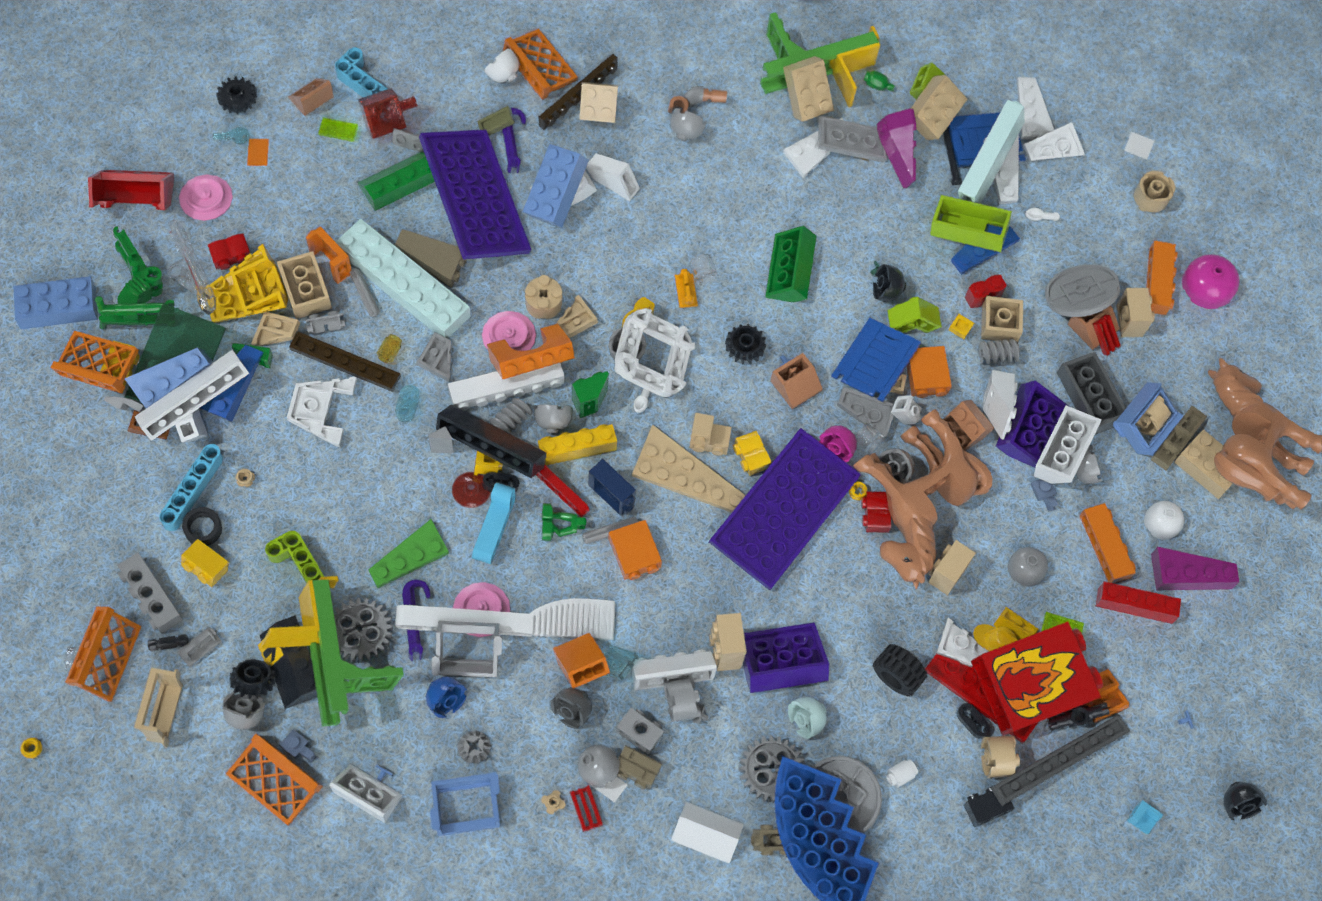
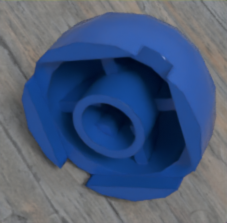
(444, 695)

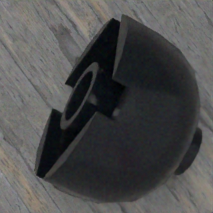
(889, 283)
(1247, 799)

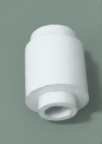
(902, 773)

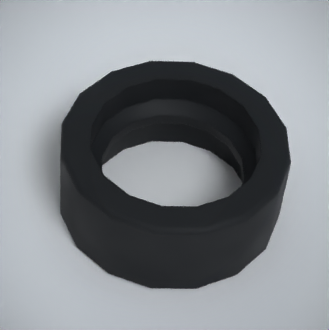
(199, 512)

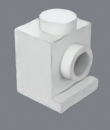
(910, 413)

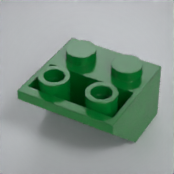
(589, 393)

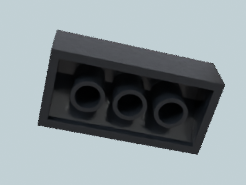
(293, 670)

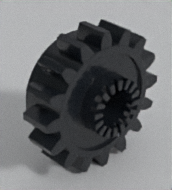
(236, 95)
(749, 335)
(252, 678)

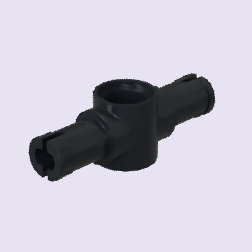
(1088, 713)

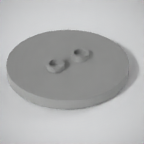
(1082, 290)
(857, 788)

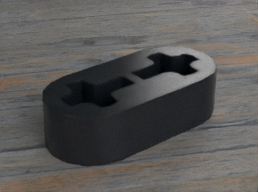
(499, 478)
(976, 717)

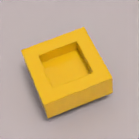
(961, 326)

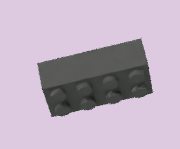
(1092, 389)

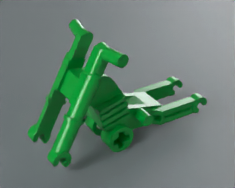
(136, 292)

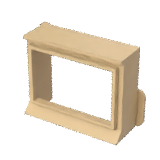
(164, 707)

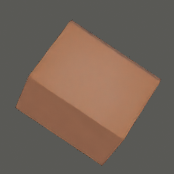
(312, 95)

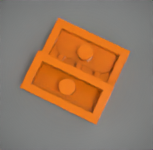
(1111, 695)

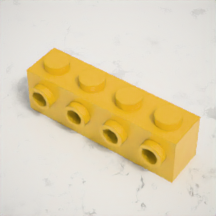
(578, 444)

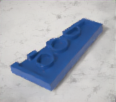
(971, 256)

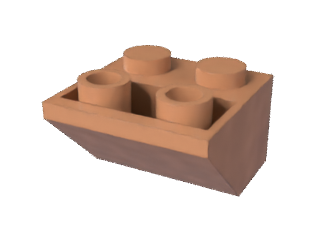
(1084, 326)
(796, 381)
(968, 423)

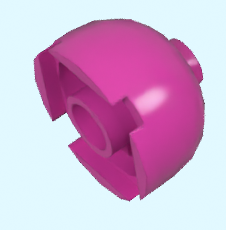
(839, 441)

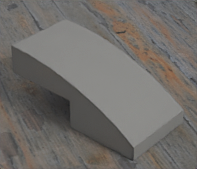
(124, 403)

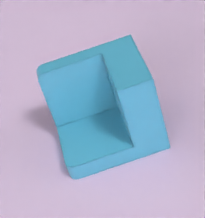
(1144, 817)

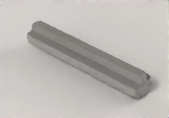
(364, 292)
(602, 532)

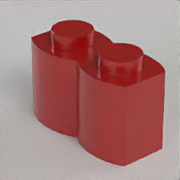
(229, 251)
(977, 292)
(877, 516)

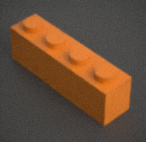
(1161, 275)
(1107, 543)

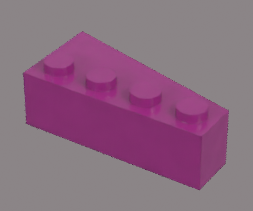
(1191, 572)

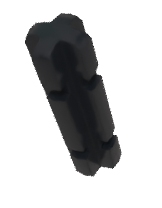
(168, 642)

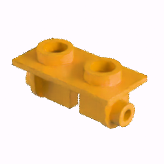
(686, 289)

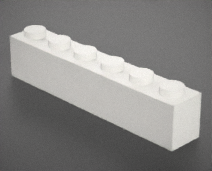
(491, 387)
(191, 395)

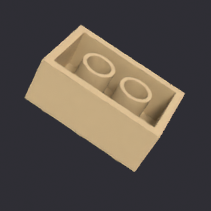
(808, 88)
(937, 107)
(304, 285)
(1199, 463)
(728, 641)

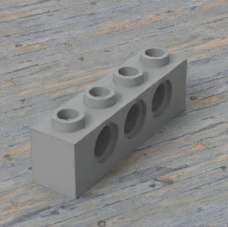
(134, 567)

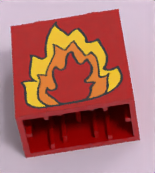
(1037, 677)

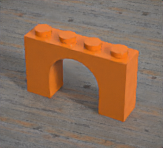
(511, 362)

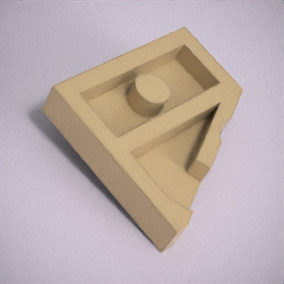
(577, 318)
(275, 329)

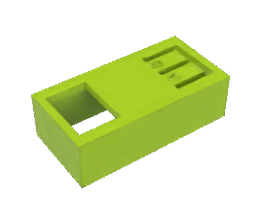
(967, 222)

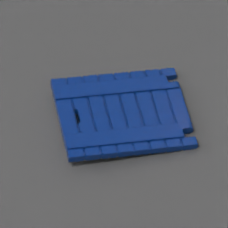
(972, 132)
(876, 359)

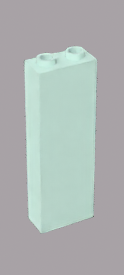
(993, 153)

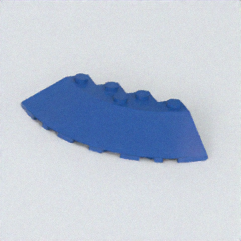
(817, 834)

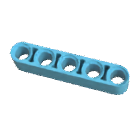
(191, 478)

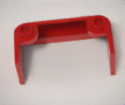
(131, 187)

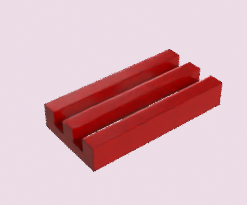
(1108, 332)
(580, 791)

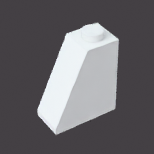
(613, 175)

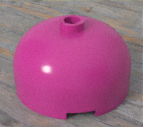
(1211, 281)

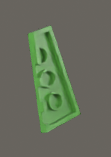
(413, 553)

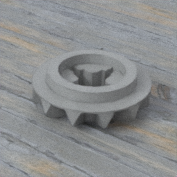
(474, 756)

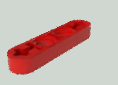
(563, 491)

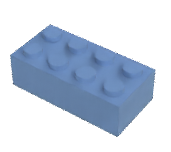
(555, 185)
(55, 302)

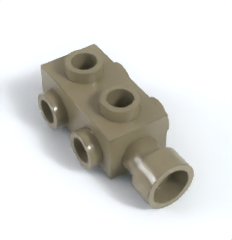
(766, 840)

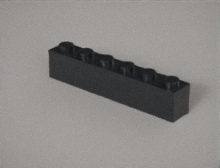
(491, 441)

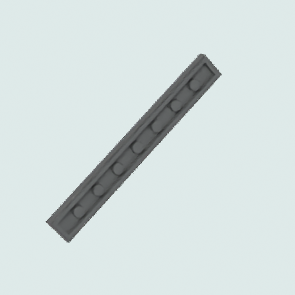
(1059, 760)

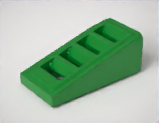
(266, 358)

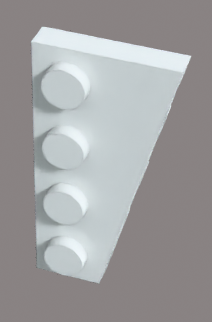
(1007, 177)

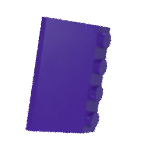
(1033, 424)
(784, 658)

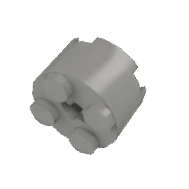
(682, 699)

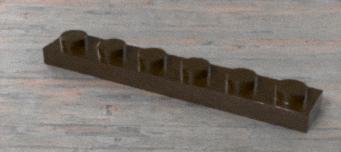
(573, 96)
(345, 361)

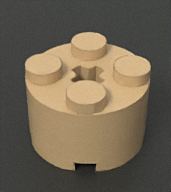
(1154, 191)
(543, 297)
(1154, 417)
(999, 756)

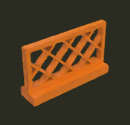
(528, 67)
(90, 376)
(92, 646)
(286, 765)

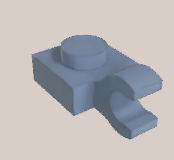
(1046, 492)
(297, 745)

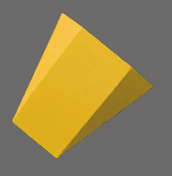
(249, 288)

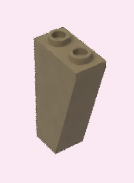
(432, 255)

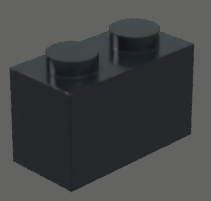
(985, 807)

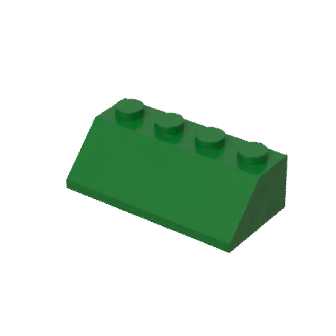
(397, 181)
(791, 265)

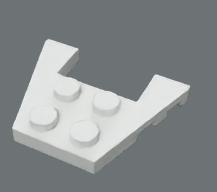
(311, 406)

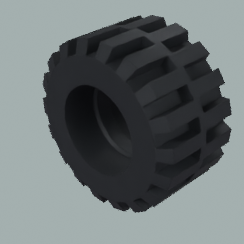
(900, 670)

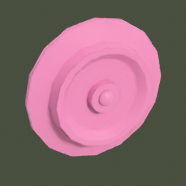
(205, 197)
(512, 327)
(482, 597)

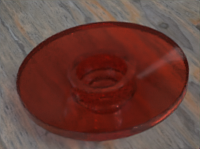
(467, 497)

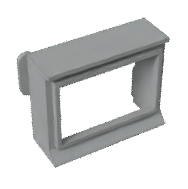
(466, 667)

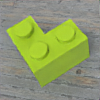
(914, 315)

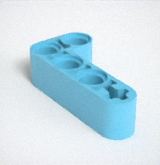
(353, 76)
(495, 522)

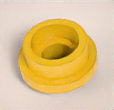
(27, 743)

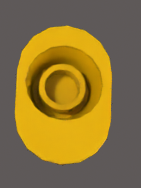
(992, 637)

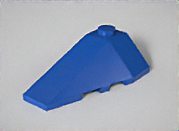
(227, 403)

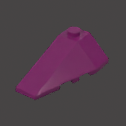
(897, 140)

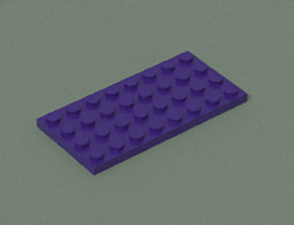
(474, 194)
(784, 509)

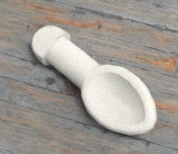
(1037, 214)
(641, 401)

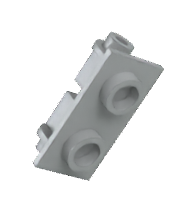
(407, 140)
(317, 323)
(199, 646)

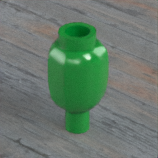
(877, 81)

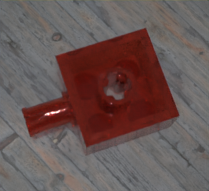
(392, 109)

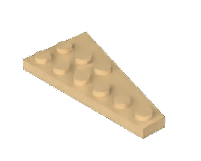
(676, 469)

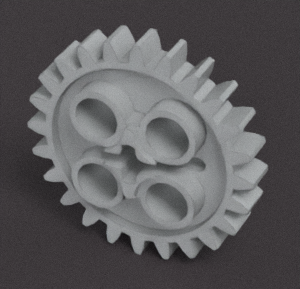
(365, 646)
(770, 750)

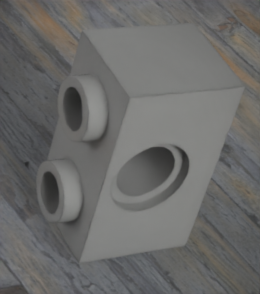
(645, 741)

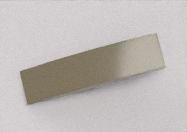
(1178, 438)

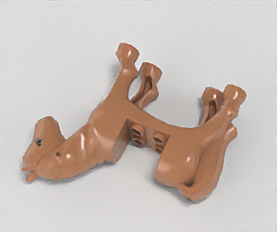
(1257, 431)
(954, 475)

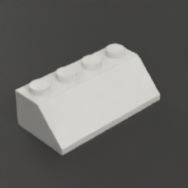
(1066, 446)
(662, 669)

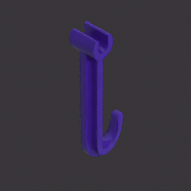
(510, 144)
(409, 599)

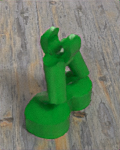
(549, 528)

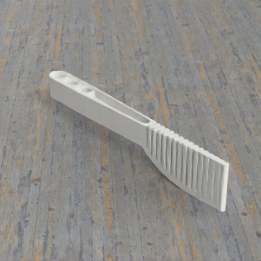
(556, 619)

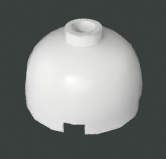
(504, 67)
(1164, 520)

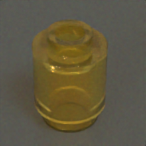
(389, 348)

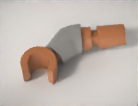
(697, 95)

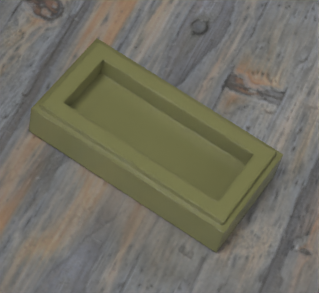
(497, 120)

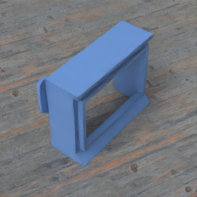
(1126, 422)
(464, 783)

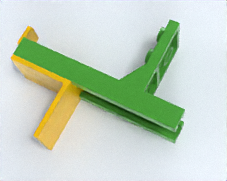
(839, 58)
(328, 668)

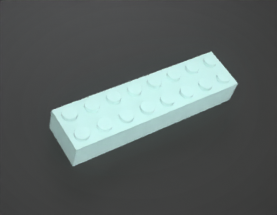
(403, 280)

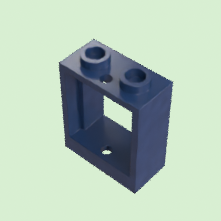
(612, 487)

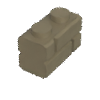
(638, 768)

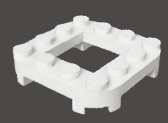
(627, 364)

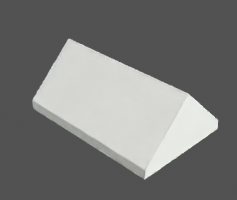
(366, 792)
(707, 832)

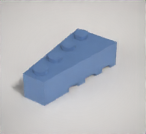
(163, 378)

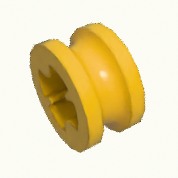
(852, 491)

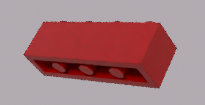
(1138, 602)

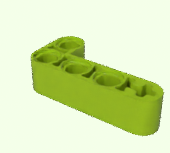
(293, 551)

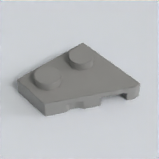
(437, 356)

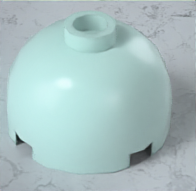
(808, 715)

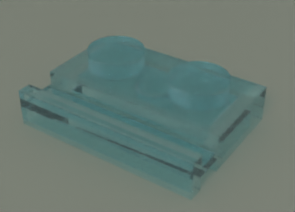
(619, 662)

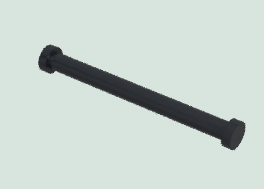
(956, 180)

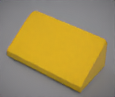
(1016, 623)

